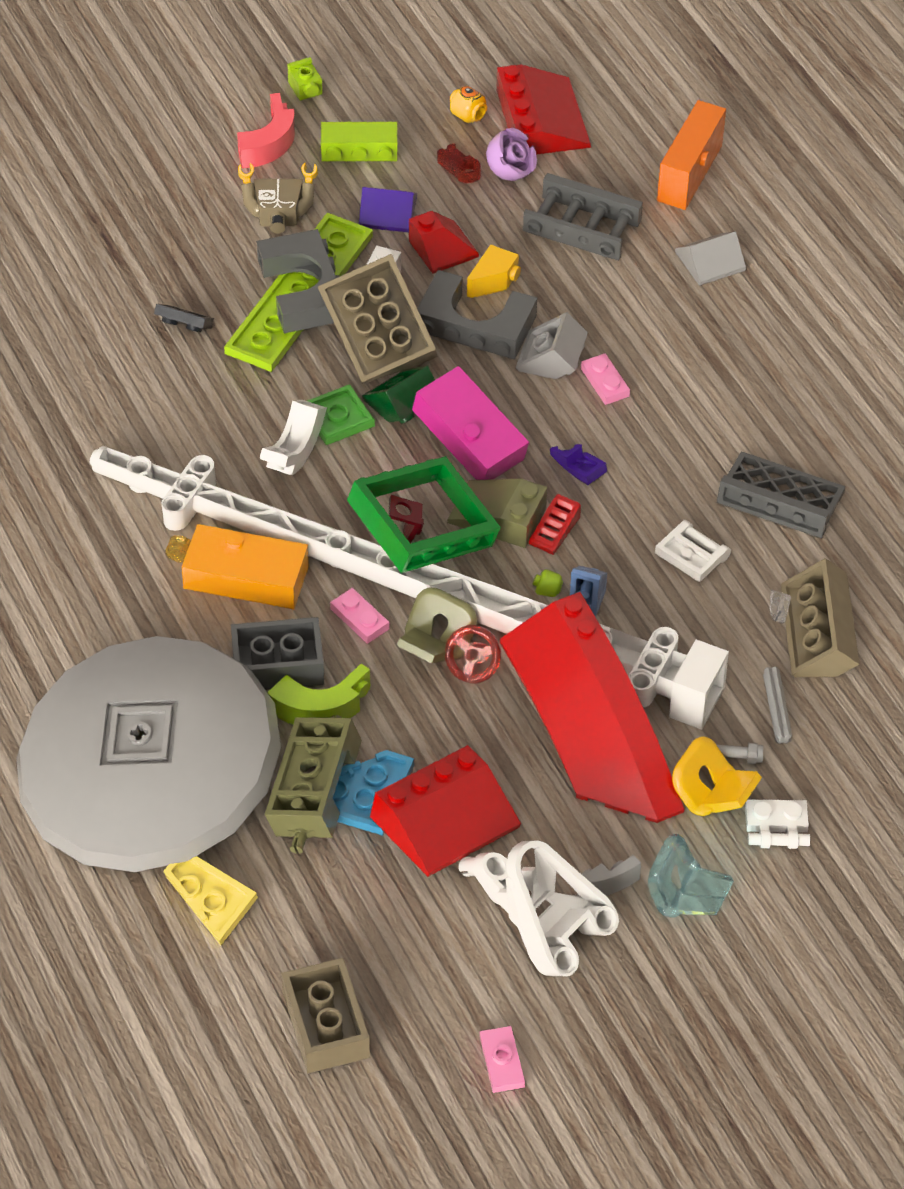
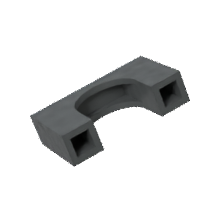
(305, 254)
(497, 335)

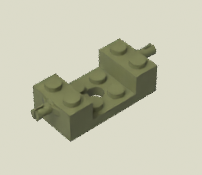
(302, 801)

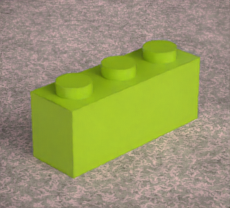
(358, 141)

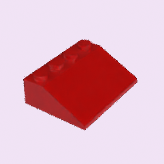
(541, 108)
(445, 811)

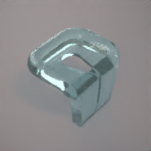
(701, 888)

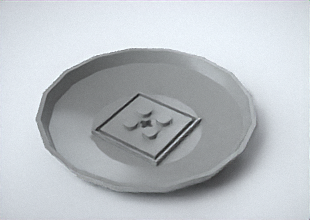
(156, 797)

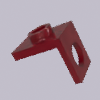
(413, 522)

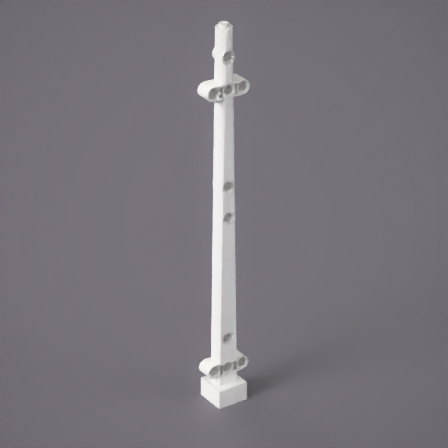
(652, 665)

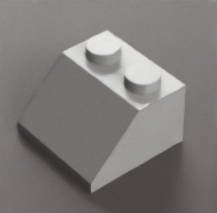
(553, 348)

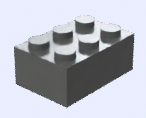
(280, 650)

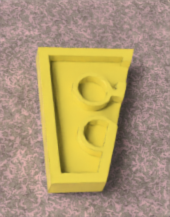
(211, 895)

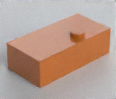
(691, 154)

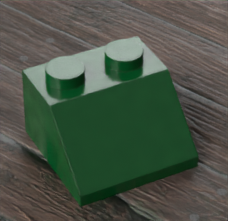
(396, 395)

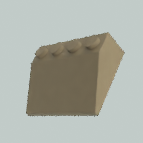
(378, 320)

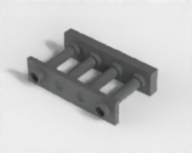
(589, 199)

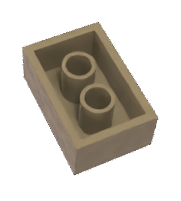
(325, 1015)

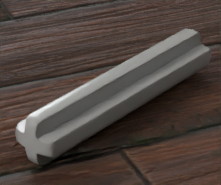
(777, 705)

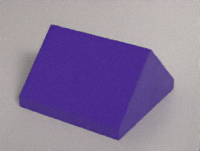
(387, 209)

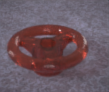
(482, 650)

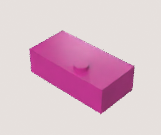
(470, 425)

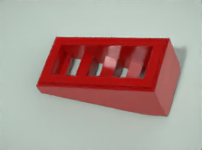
(563, 509)

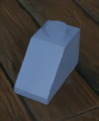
(591, 585)

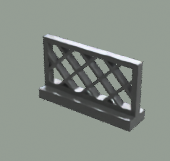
(777, 504)

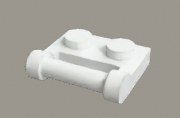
(689, 556)

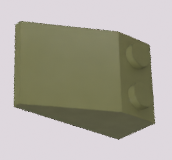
(513, 504)

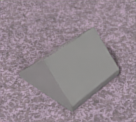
(713, 257)

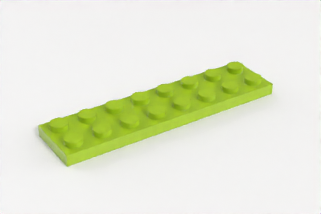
(260, 335)

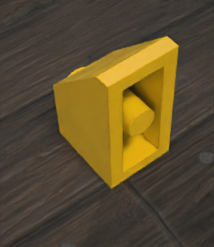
(493, 272)

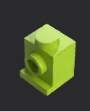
(304, 79)

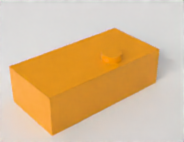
(245, 566)

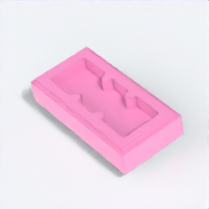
(502, 1059)

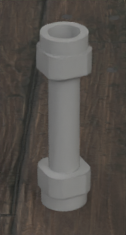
(752, 753)

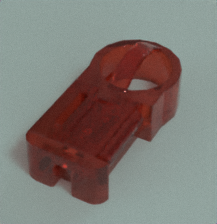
(457, 163)

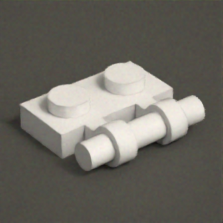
(777, 816)

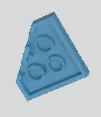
(359, 783)

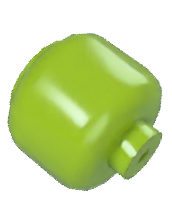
(548, 583)

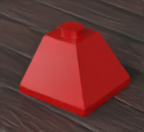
(439, 241)

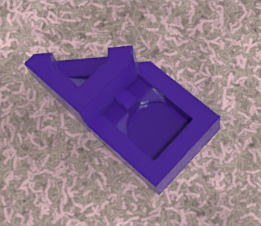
(579, 463)

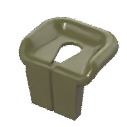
(419, 626)

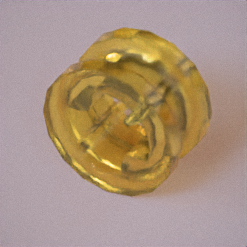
(177, 548)

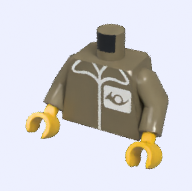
(278, 201)

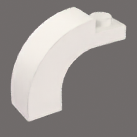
(297, 438)

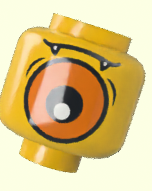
(468, 104)

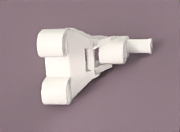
(548, 934)

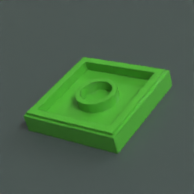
(344, 414)

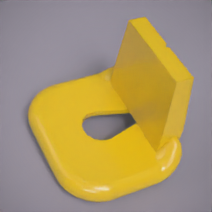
(731, 785)

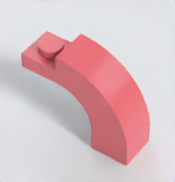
(271, 141)

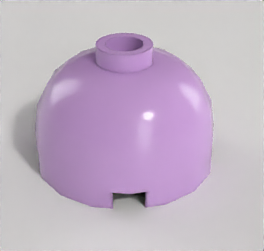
(510, 155)

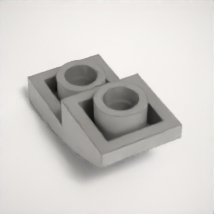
(619, 877)

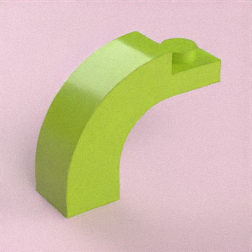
(295, 700)

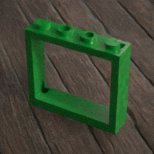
(432, 550)

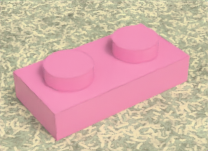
(605, 379)
(359, 615)

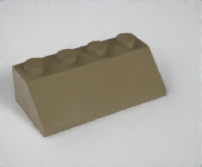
(820, 622)

